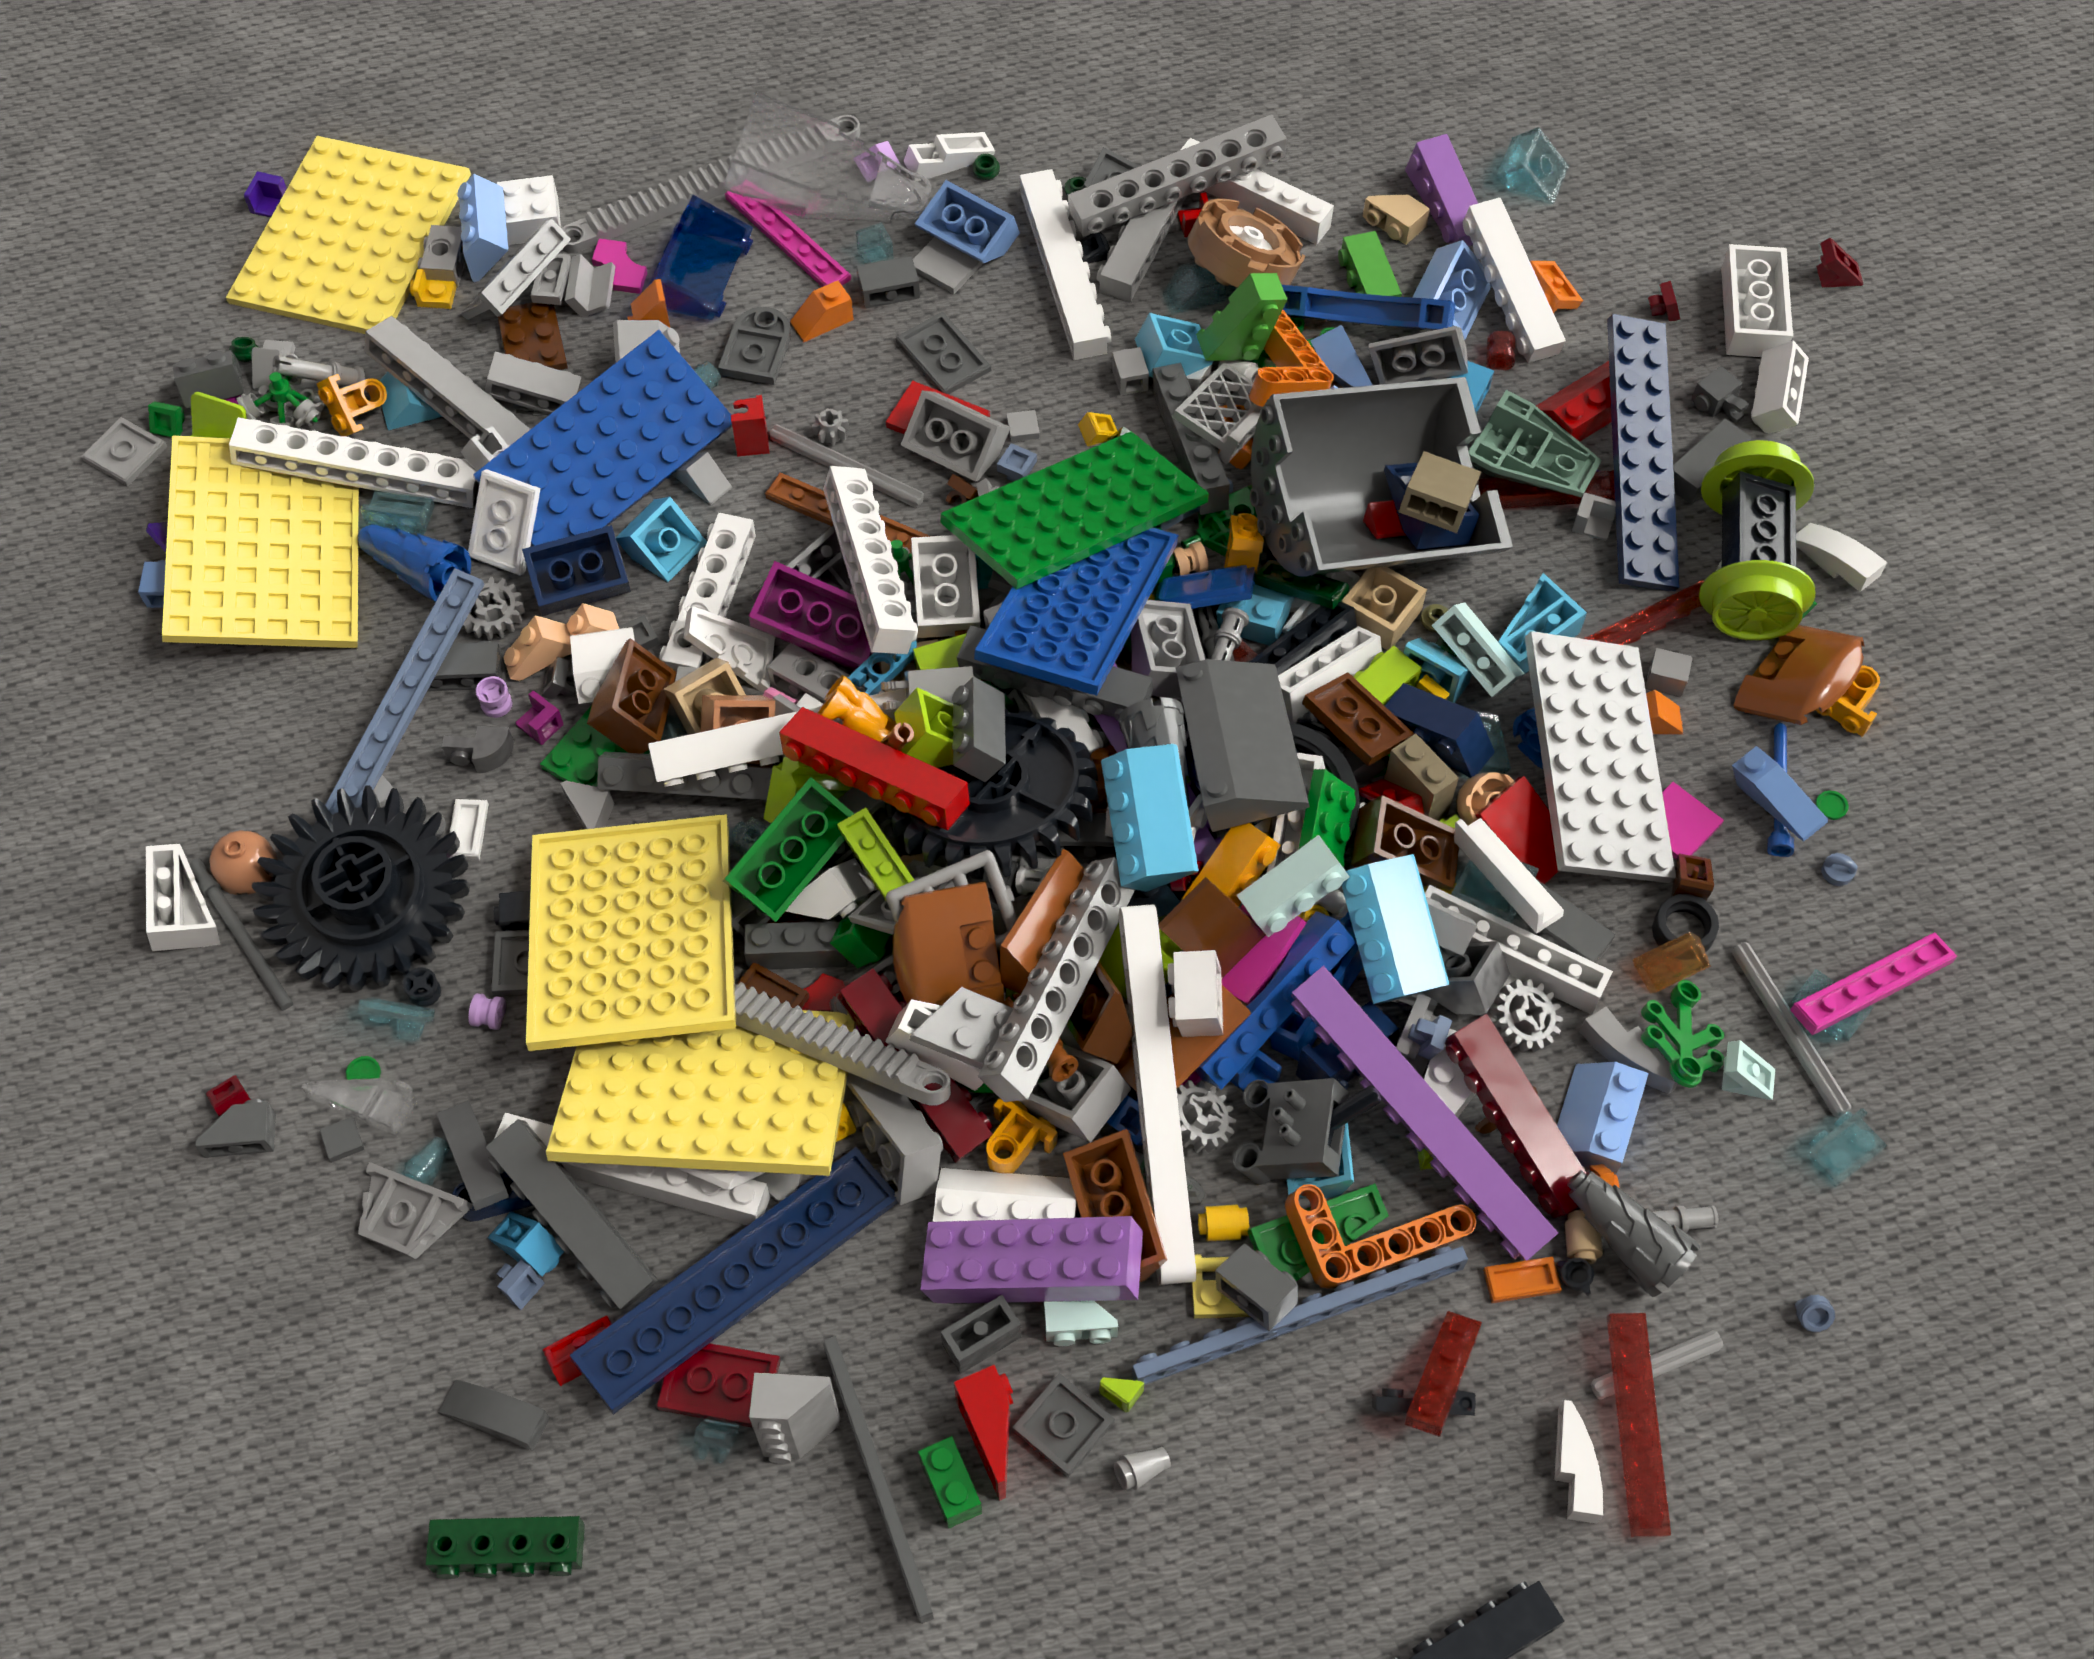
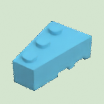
(1544, 611)

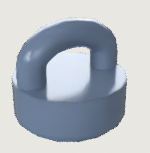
(1838, 869)
(1815, 1313)

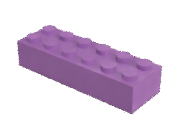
(1033, 1260)

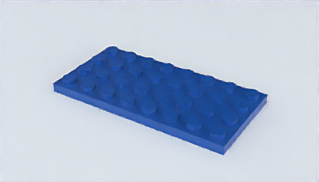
(614, 440)
(1078, 617)

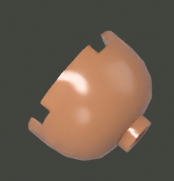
(235, 861)

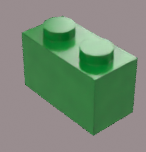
(950, 1482)

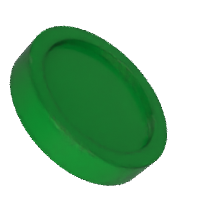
(1832, 804)
(363, 1068)

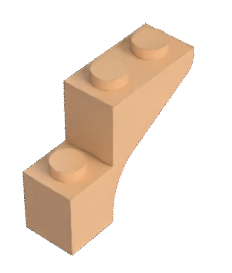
(548, 639)

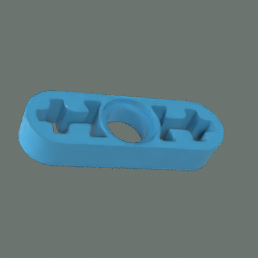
(858, 677)

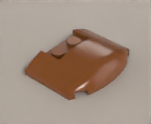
(1802, 674)
(947, 944)

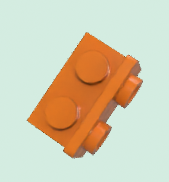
(1556, 286)

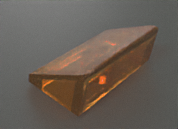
(1672, 962)

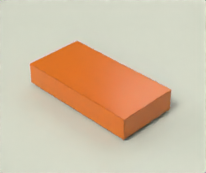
(1522, 1279)

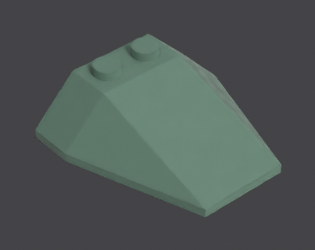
(1532, 449)

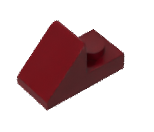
(1837, 267)

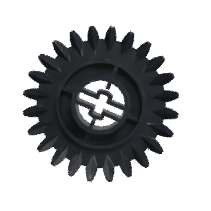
(1023, 803)
(362, 890)

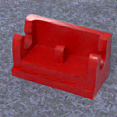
(750, 427)

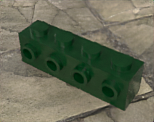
(505, 1545)

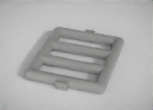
(957, 874)

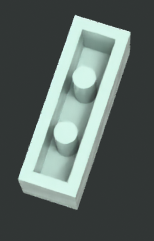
(1478, 649)
(1293, 886)

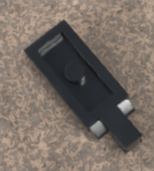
(1393, 1401)

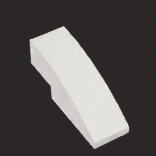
(947, 153)
(1840, 555)
(1578, 1466)

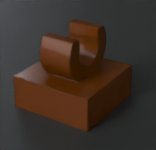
(962, 489)

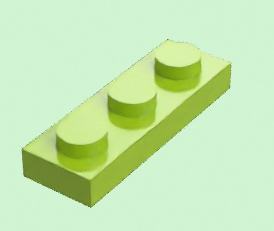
(874, 852)

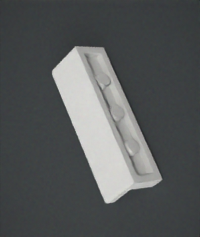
(1507, 874)

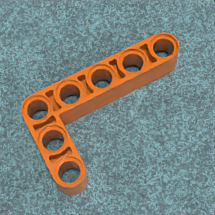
(1296, 362)
(1375, 1247)

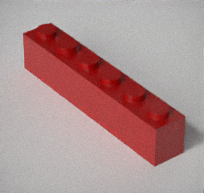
(875, 768)

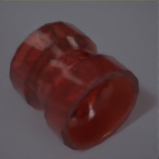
(1501, 350)

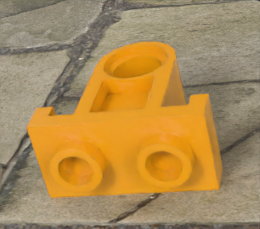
(350, 401)
(1243, 542)
(1850, 706)
(1017, 1134)

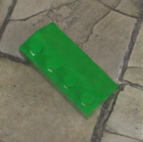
(790, 851)

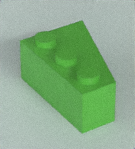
(1246, 321)

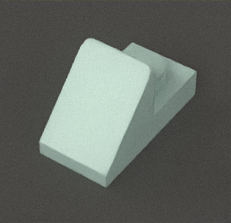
(1747, 1072)

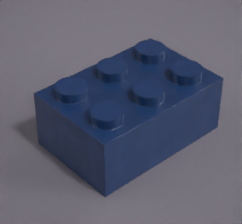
(576, 570)

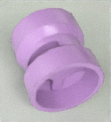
(494, 697)

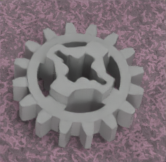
(492, 610)
(1526, 1015)
(1203, 1117)

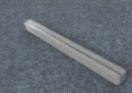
(832, 458)
(1791, 1029)

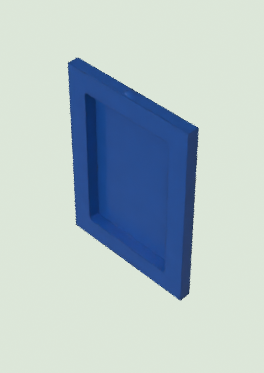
(1208, 587)

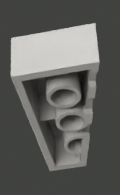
(898, 1134)

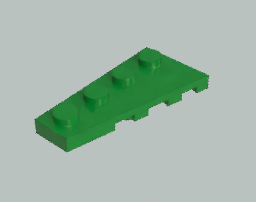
(1353, 1216)

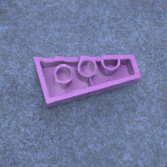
(1442, 185)

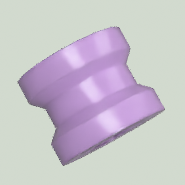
(487, 1011)

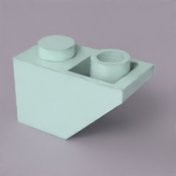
(1078, 1320)

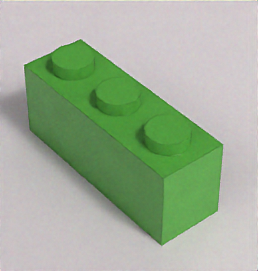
(1367, 265)

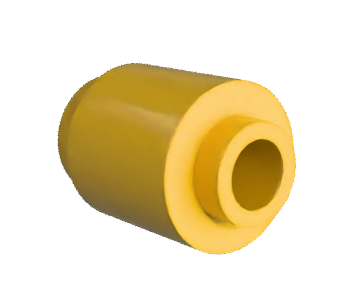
(1223, 1222)

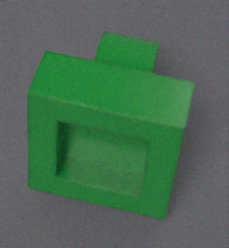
(165, 419)

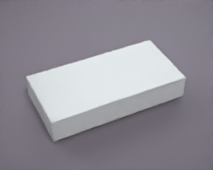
(469, 825)

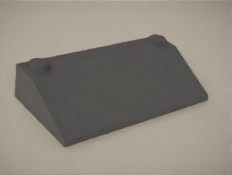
(1241, 741)

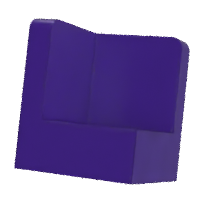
(264, 193)

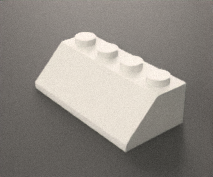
(1001, 1196)

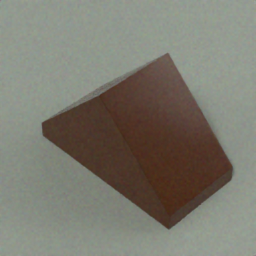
(1693, 876)

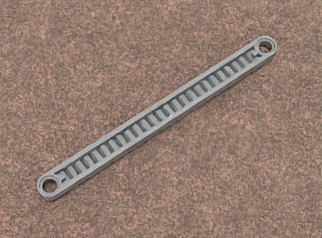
(661, 201)
(839, 1046)

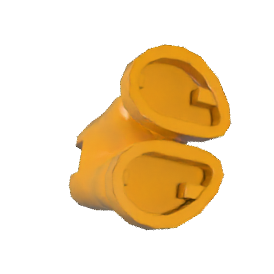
(856, 710)

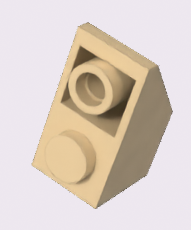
(1397, 215)

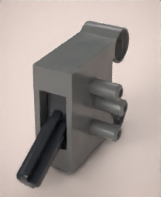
(1301, 1128)

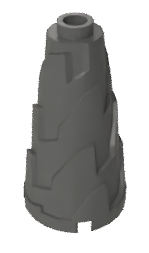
(1154, 726)
(1637, 1236)

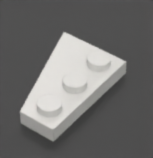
(744, 647)

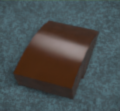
(1212, 922)

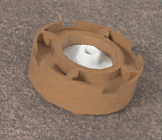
(1242, 243)

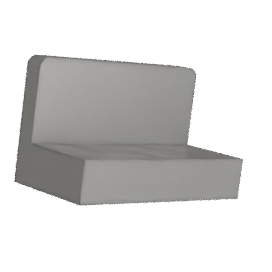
(589, 287)

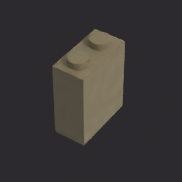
(1439, 492)
(1424, 773)

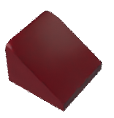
(227, 1094)

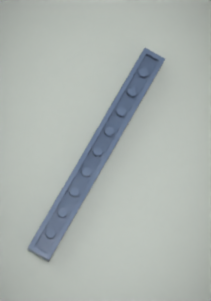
(408, 687)
(1312, 1310)

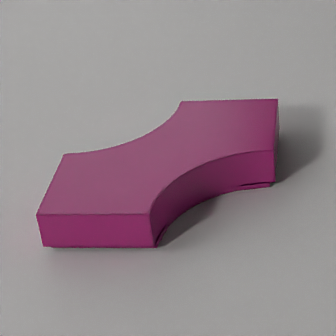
(628, 275)

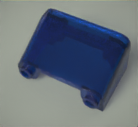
(701, 259)

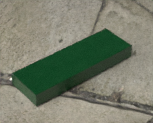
(1312, 588)

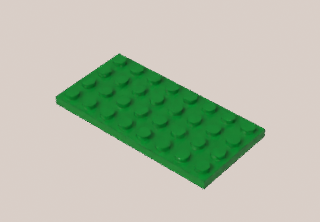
(1073, 509)

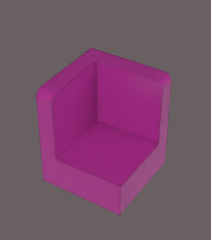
(541, 719)

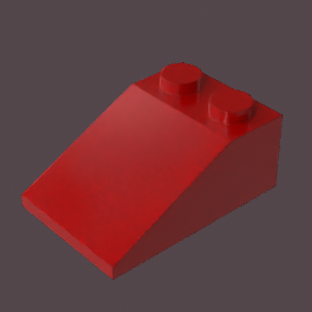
(986, 1412)

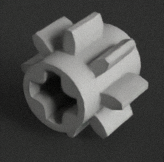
(830, 426)

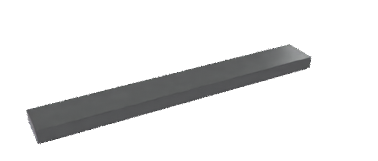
(878, 1481)

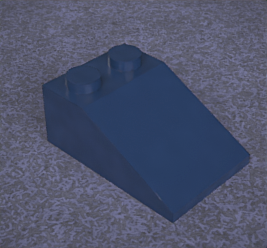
(1421, 533)

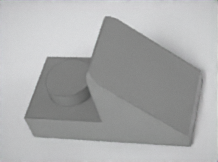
(552, 282)
(263, 358)

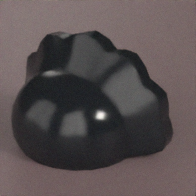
(1577, 1274)

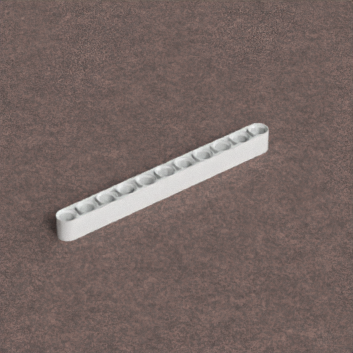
(1157, 1090)

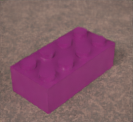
(811, 616)

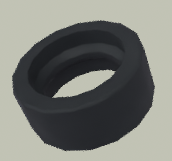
(1692, 905)

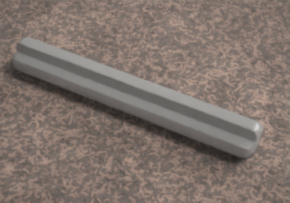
(1667, 1360)

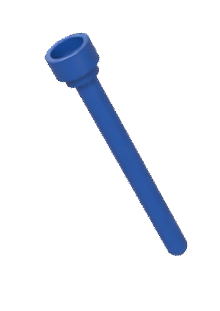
(1780, 838)

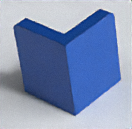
(1257, 1067)

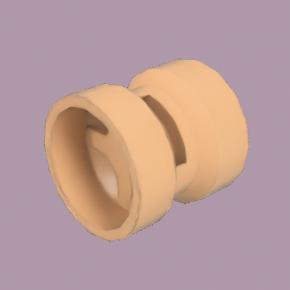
(1191, 558)

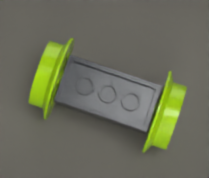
(1758, 585)

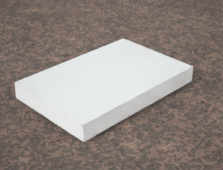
(503, 521)

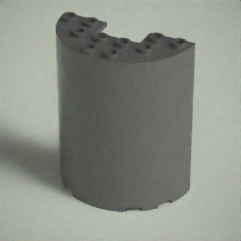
(1324, 460)

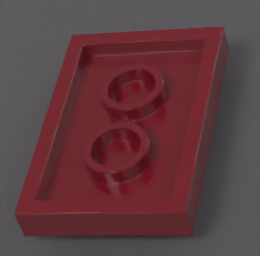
(716, 1384)

